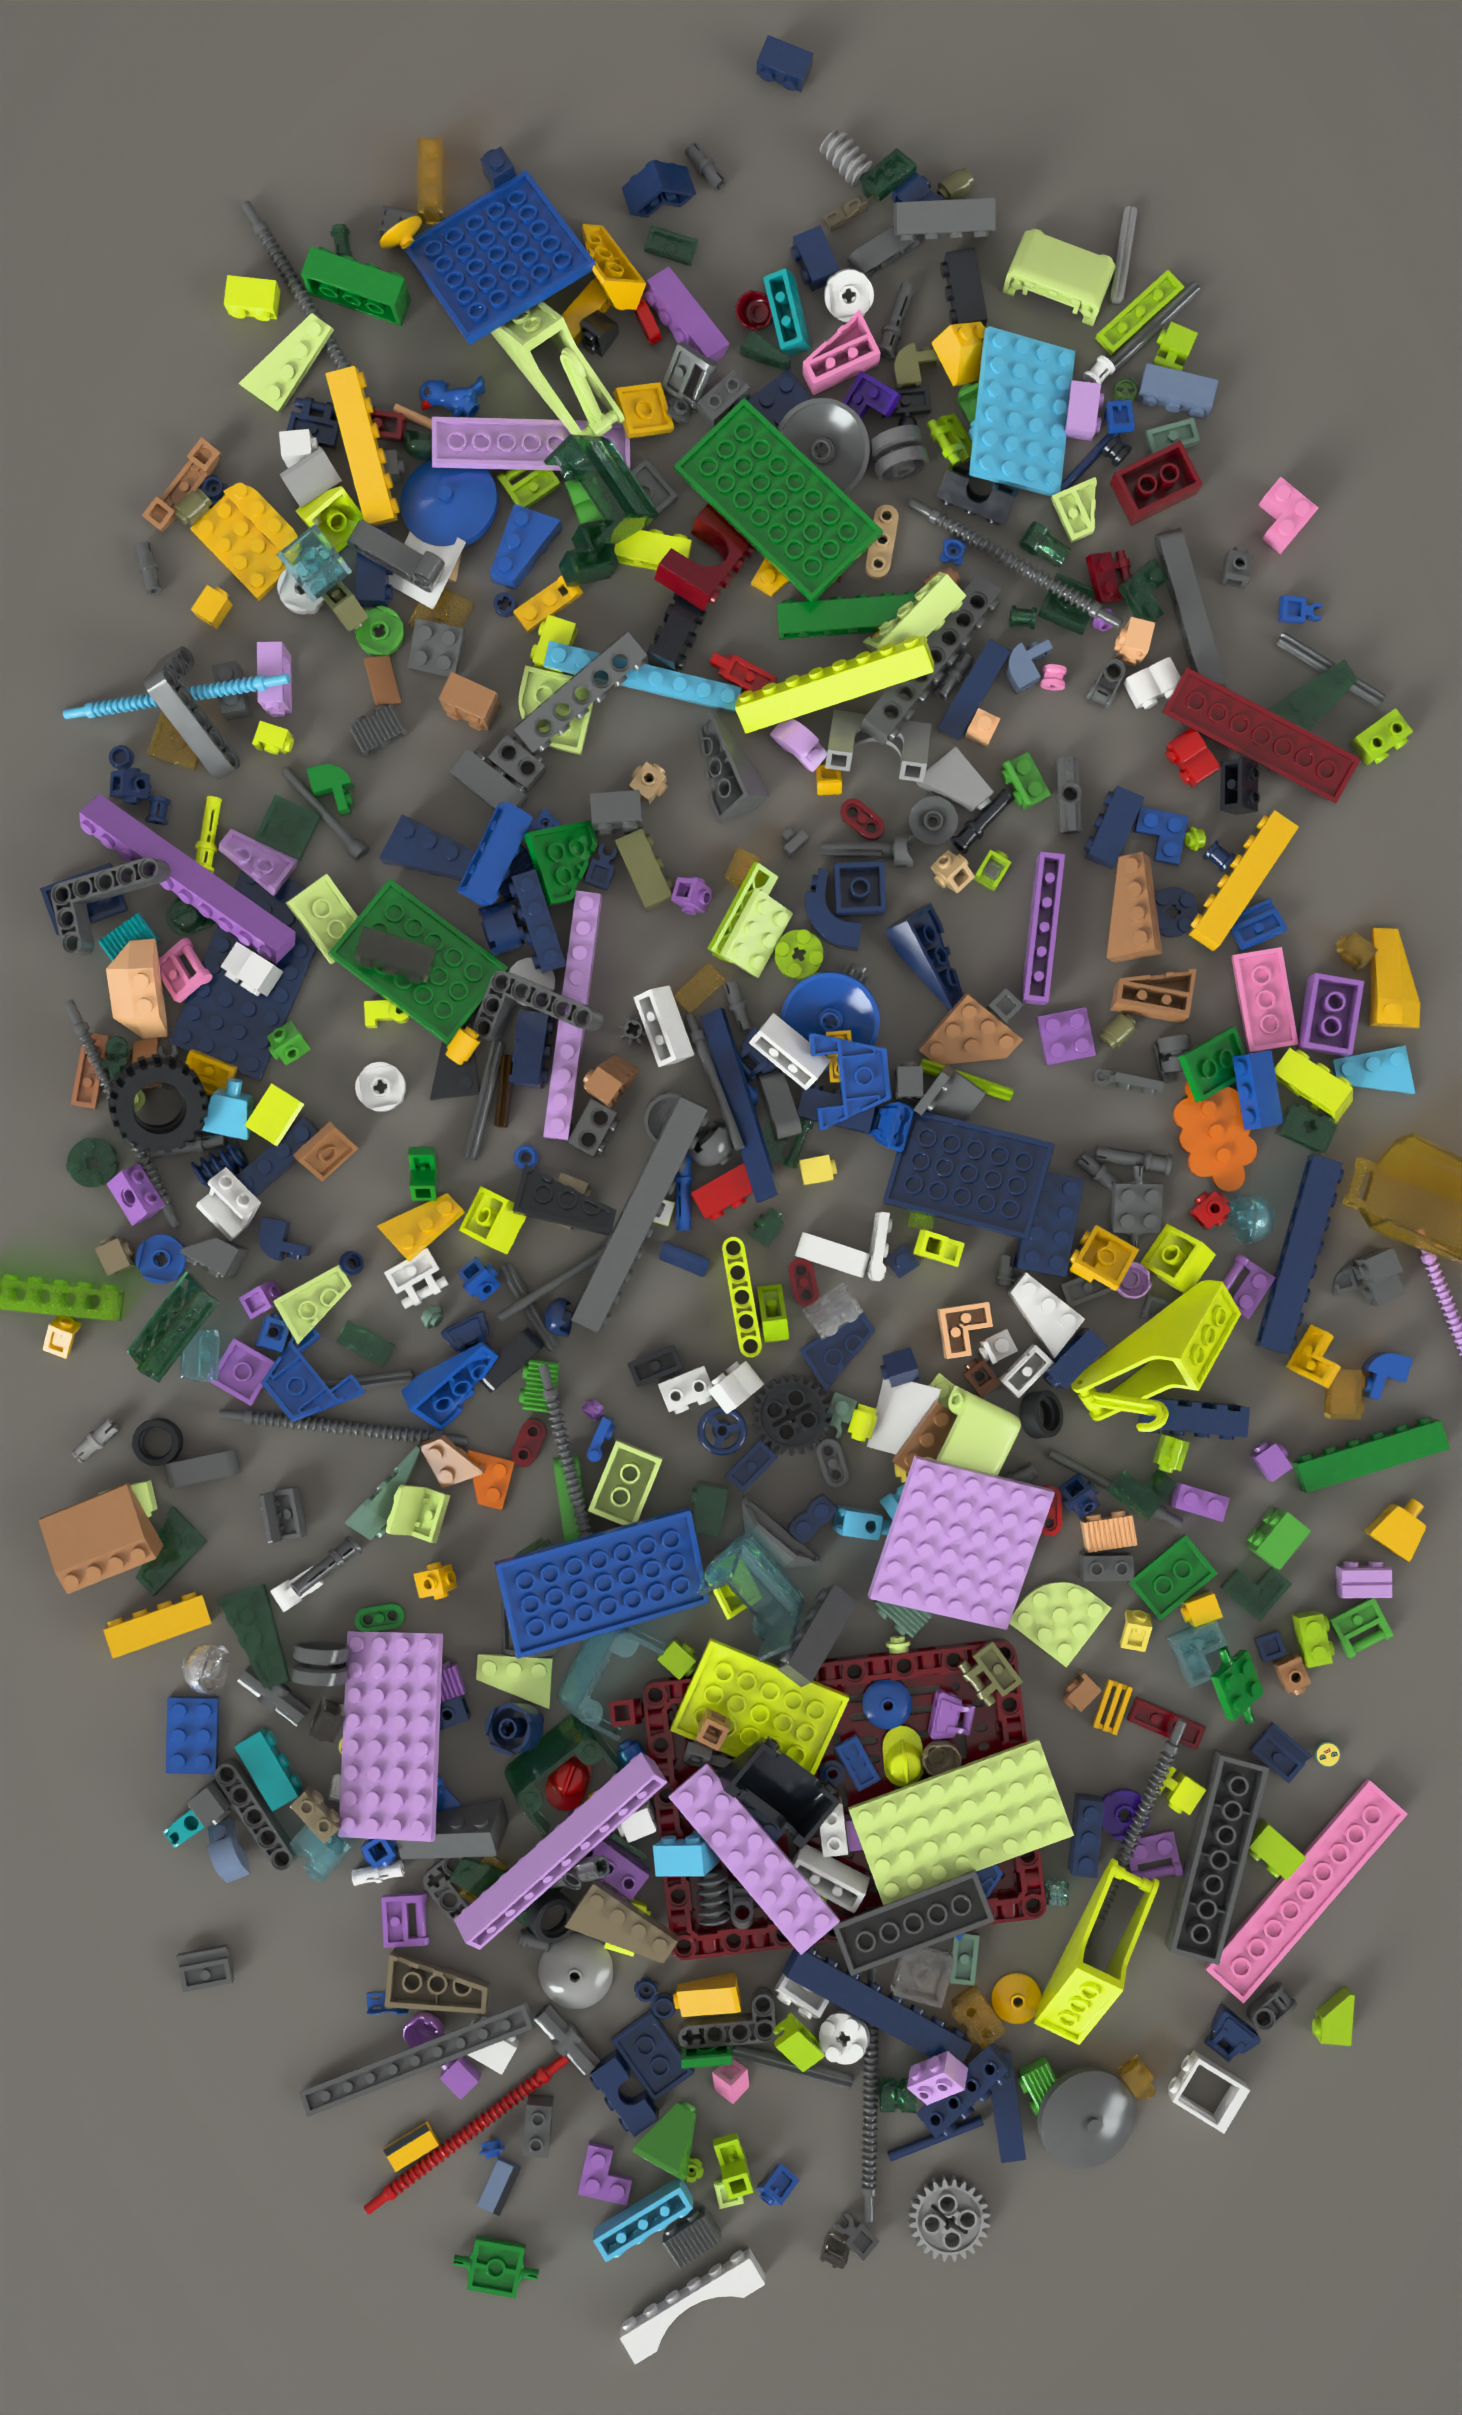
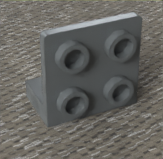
(950, 1096)

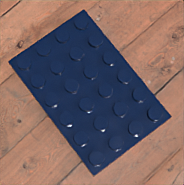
(970, 1174)

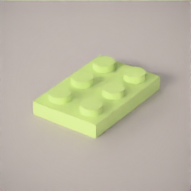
(323, 913)
(756, 933)

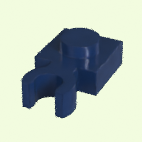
(600, 871)

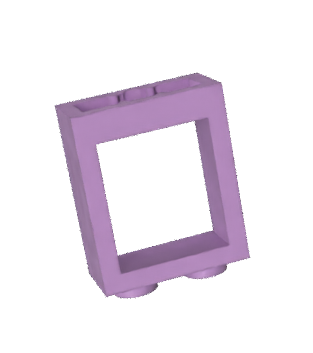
(274, 660)

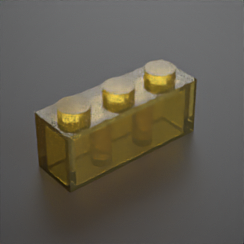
(431, 180)

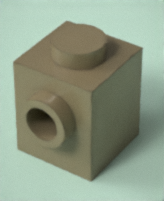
(115, 1255)

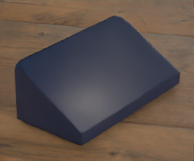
(684, 1259)

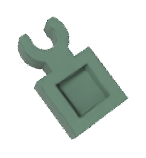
(842, 1411)

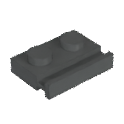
(205, 1968)

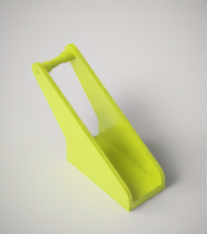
(1078, 1992)

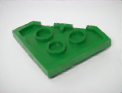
(561, 858)

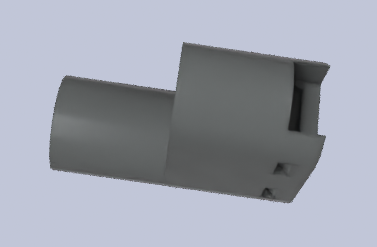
(391, 216)

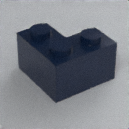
(657, 186)

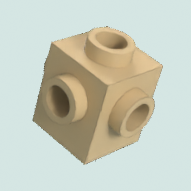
(649, 790)
(952, 871)

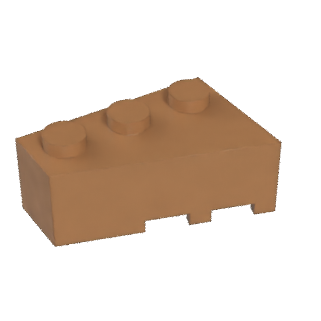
(1156, 996)
(610, 1080)

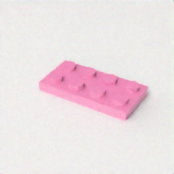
(1264, 1000)

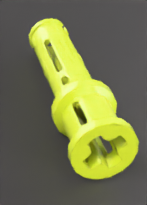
(205, 848)

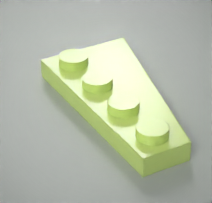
(285, 367)

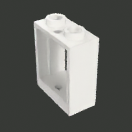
(1228, 2106)

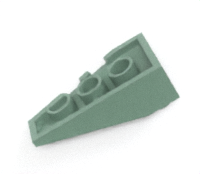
(372, 1514)

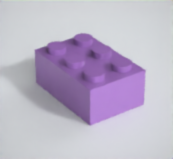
(1330, 1015)

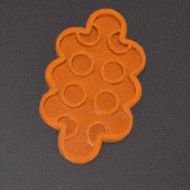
(1215, 1137)

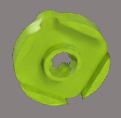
(804, 941)

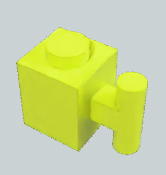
(1183, 1791)

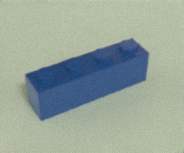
(495, 853)

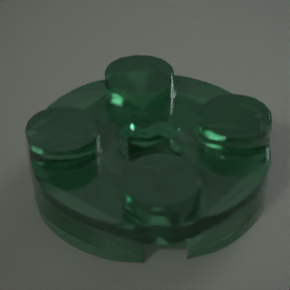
(78, 1165)

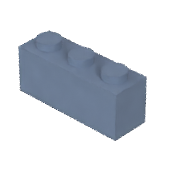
(1176, 390)

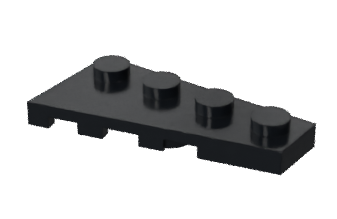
(551, 1201)

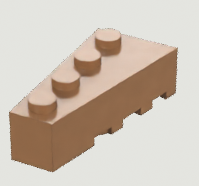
(1134, 911)

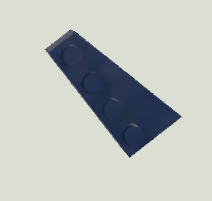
(425, 850)
(1202, 1418)

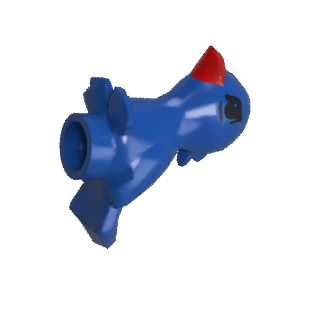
(459, 401)

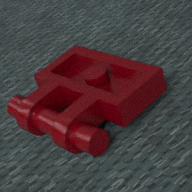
(1103, 575)

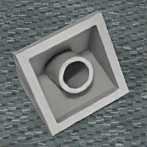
(310, 477)

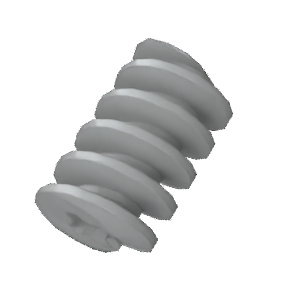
(845, 158)

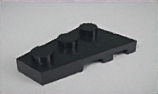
(454, 1079)

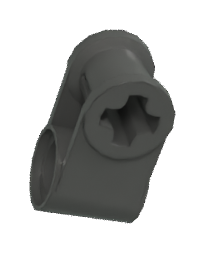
(1106, 687)
(740, 1900)
(1272, 2005)

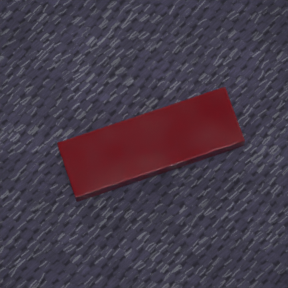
(1163, 1722)

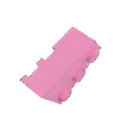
(842, 356)

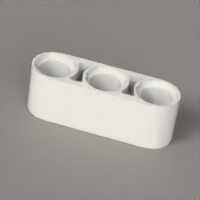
(832, 1255)

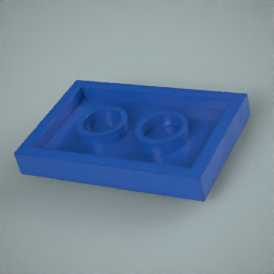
(192, 1735)

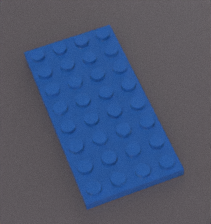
(601, 1582)

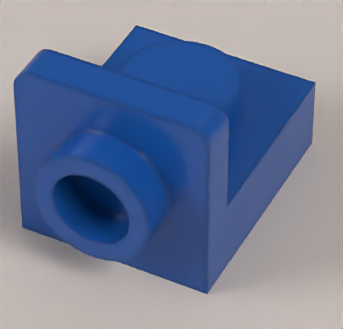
(1119, 416)
(777, 2186)

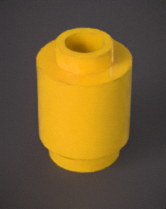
(462, 1045)

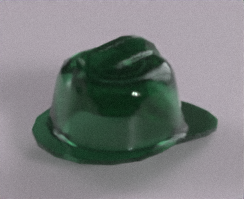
(186, 919)

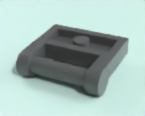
(681, 372)

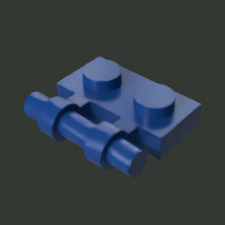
(603, 1433)

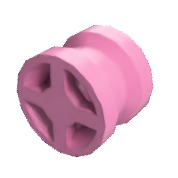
(1053, 677)

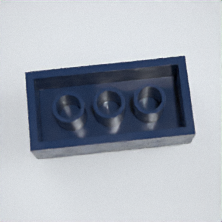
(1052, 1228)

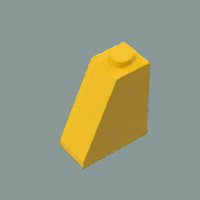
(709, 1996)

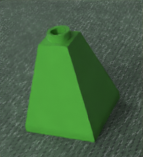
(670, 2140)

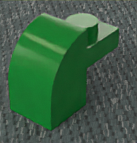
(332, 779)
(423, 1173)

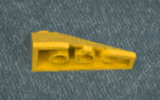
(613, 269)
(1392, 987)

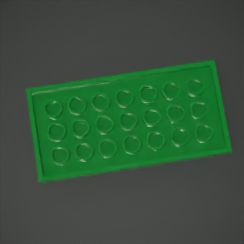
(778, 500)

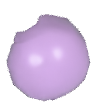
(1136, 1282)

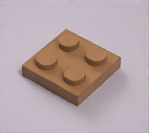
(326, 1151)

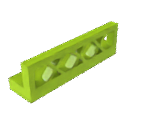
(757, 878)

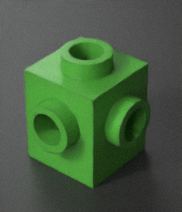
(287, 1043)

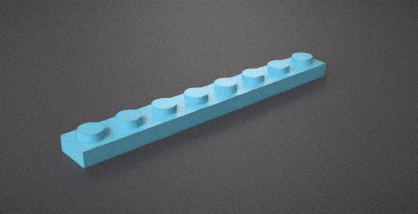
(648, 678)

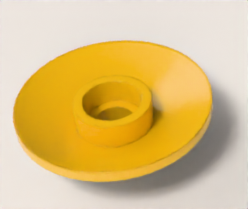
(401, 233)
(1011, 1987)

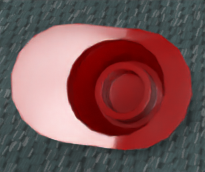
(568, 1784)

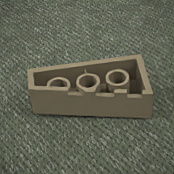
(620, 1923)
(428, 1986)

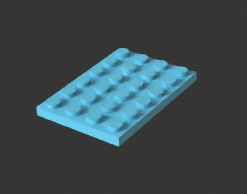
(1021, 412)

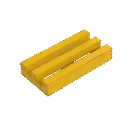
(1121, 1710)

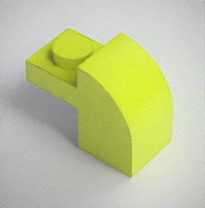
(938, 1248)

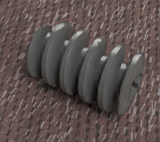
(714, 1898)

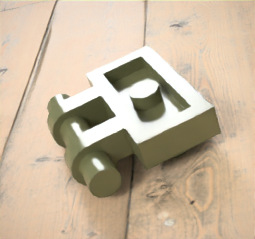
(996, 1668)

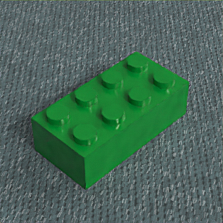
(356, 285)

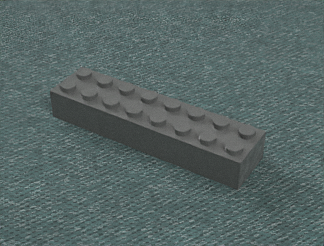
(1216, 1857)

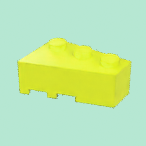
(1314, 1083)

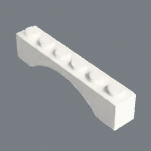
(733, 2278)

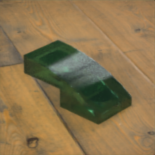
(365, 1343)

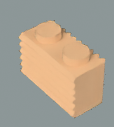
(1108, 1532)

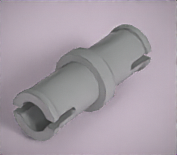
(95, 1440)

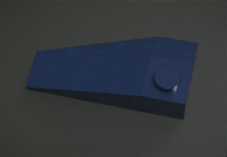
(920, 945)

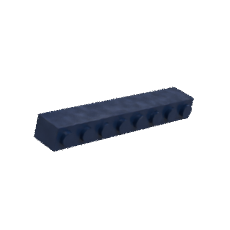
(1299, 1254)
(874, 2006)

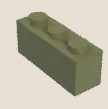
(645, 869)

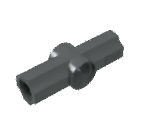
(1069, 811)
(275, 1698)
(584, 1871)
(567, 2039)

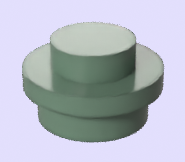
(432, 1316)

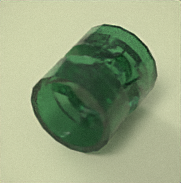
(895, 2096)

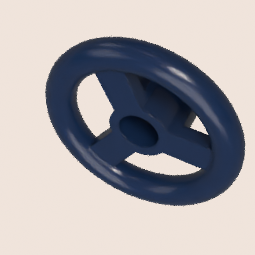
(716, 1449)

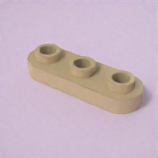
(879, 551)

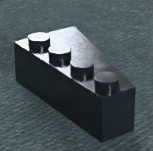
(676, 635)

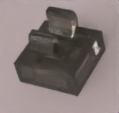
(834, 2251)

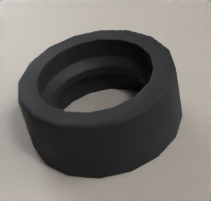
(1030, 1414)
(141, 1453)
(537, 1910)

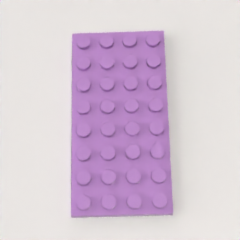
(391, 1736)

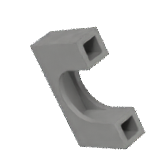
(910, 743)

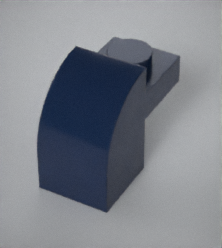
(273, 1240)

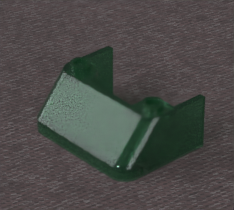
(607, 482)
(555, 1748)

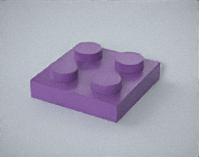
(1066, 1036)
(242, 1371)

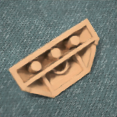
(138, 989)

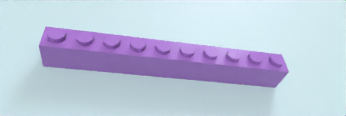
(189, 879)

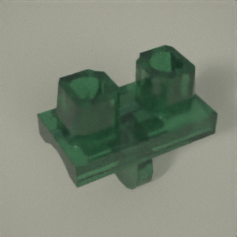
(117, 1055)

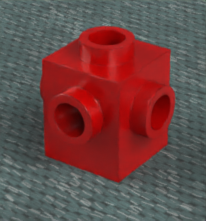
(1202, 1213)

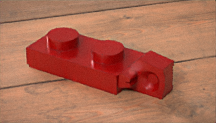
(741, 672)

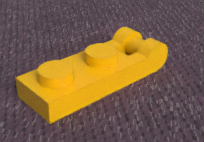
(546, 602)

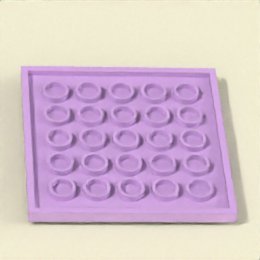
(960, 1543)

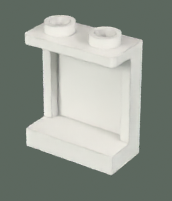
(229, 1204)

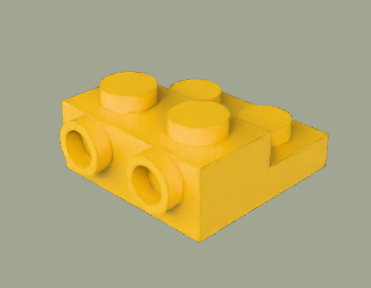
(1103, 1258)

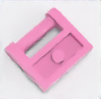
(175, 974)

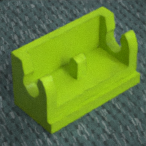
(798, 2043)

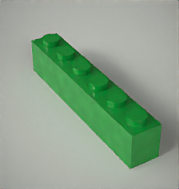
(838, 615)
(1370, 1455)

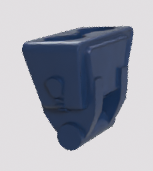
(763, 1064)
(467, 1332)
(1232, 2030)

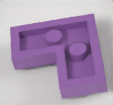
(598, 2181)

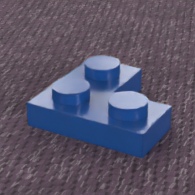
(1169, 829)

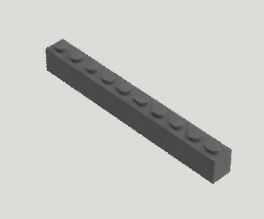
(639, 1212)

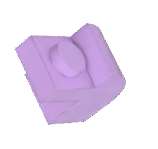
(801, 742)

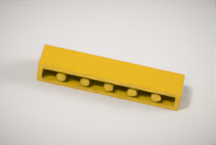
(361, 445)
(1243, 881)

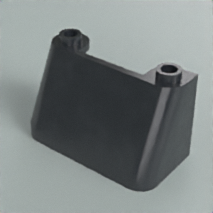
(780, 1789)

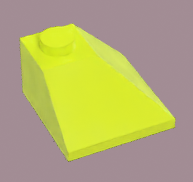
(333, 514)

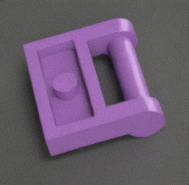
(1252, 1287)
(1153, 1848)
(396, 1920)

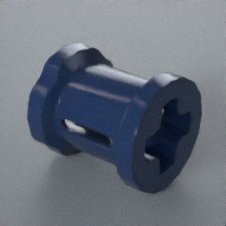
(156, 801)
(1219, 856)

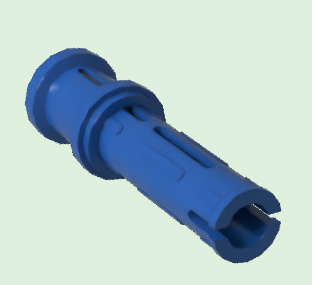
(683, 1198)

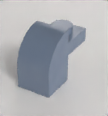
(1020, 666)
(225, 1853)

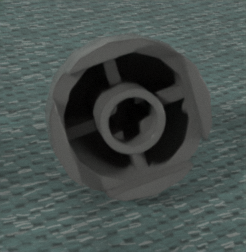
(712, 1145)

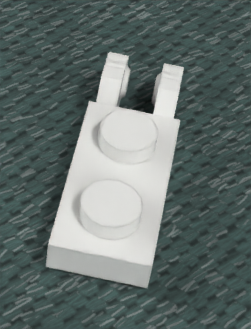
(878, 1246)

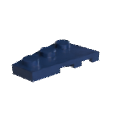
(832, 1355)

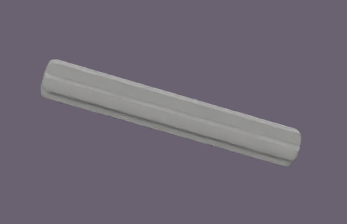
(1123, 254)

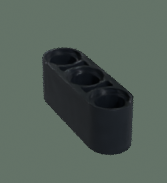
(512, 1358)

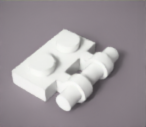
(408, 1273)

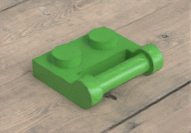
(1357, 1620)

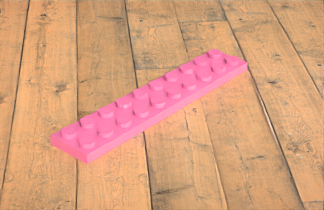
(1300, 1900)

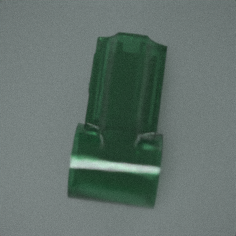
(1040, 542)

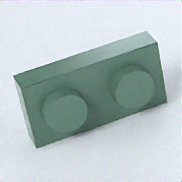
(1166, 435)
(965, 1961)

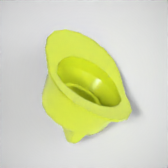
(902, 1756)

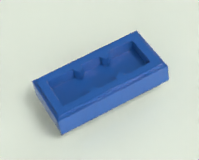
(857, 1762)

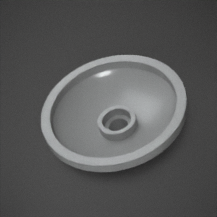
(579, 1955)

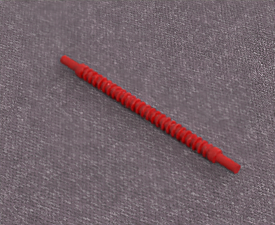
(391, 2190)

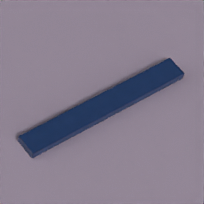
(741, 1104)

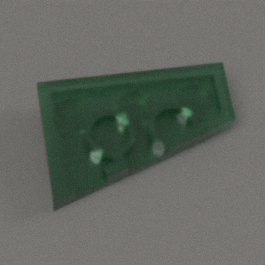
(180, 1544)

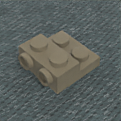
(316, 1814)

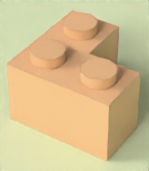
(956, 1322)

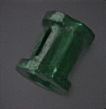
(1022, 617)

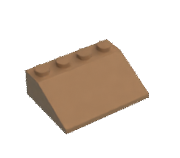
(99, 1538)

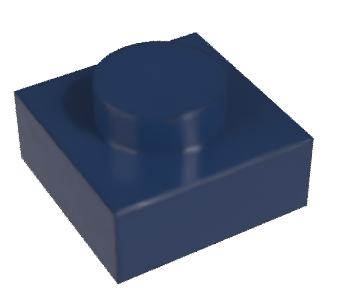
(902, 1261)
(1270, 1646)

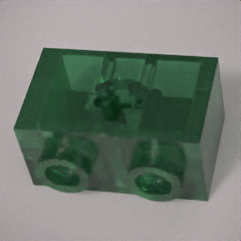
(1292, 1128)

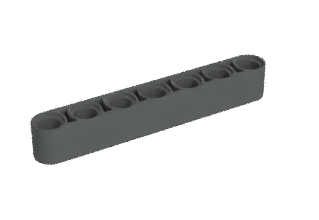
(1188, 605)

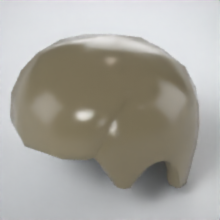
(940, 1757)

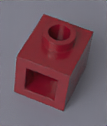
(626, 1712)

